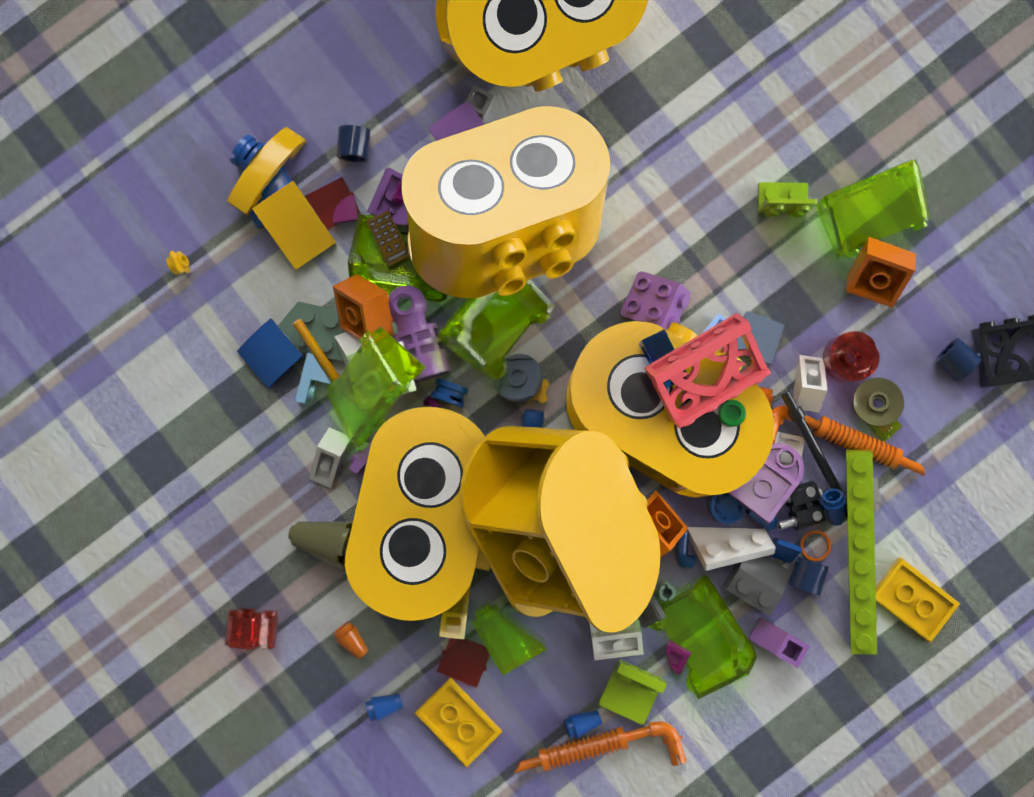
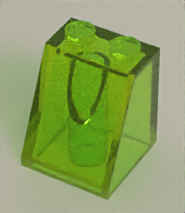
(506, 637)

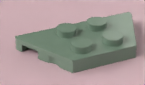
(321, 323)

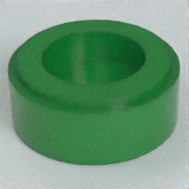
(731, 413)

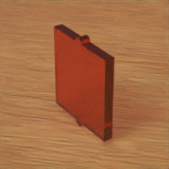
(326, 200)
(464, 661)

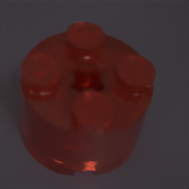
(863, 352)
(251, 629)

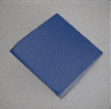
(785, 551)

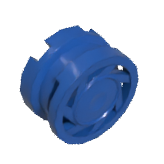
(245, 151)
(449, 392)
(725, 508)

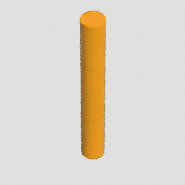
(315, 349)

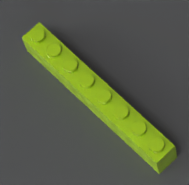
(861, 551)

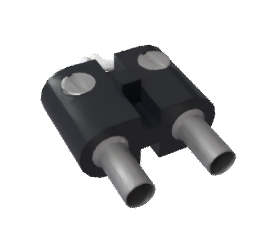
(804, 507)

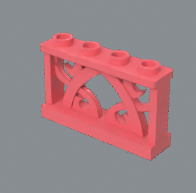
(730, 381)

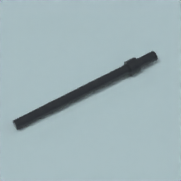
(797, 415)

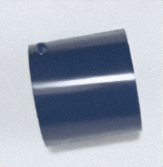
(353, 143)
(958, 359)
(808, 576)

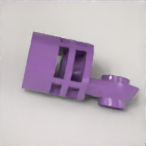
(417, 335)

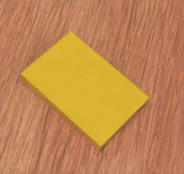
(294, 225)
(915, 599)
(458, 722)

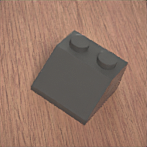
(758, 583)

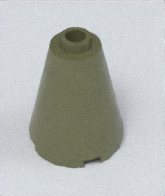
(322, 540)

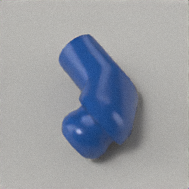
(682, 552)

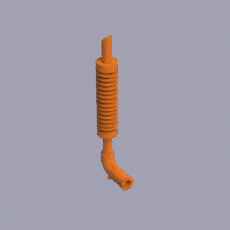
(851, 440)
(604, 743)

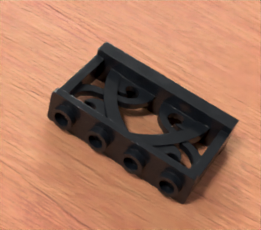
(1003, 372)

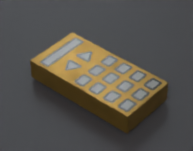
(388, 238)

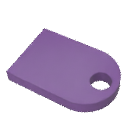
(771, 484)

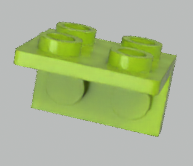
(783, 198)
(631, 691)

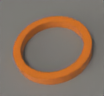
(828, 545)

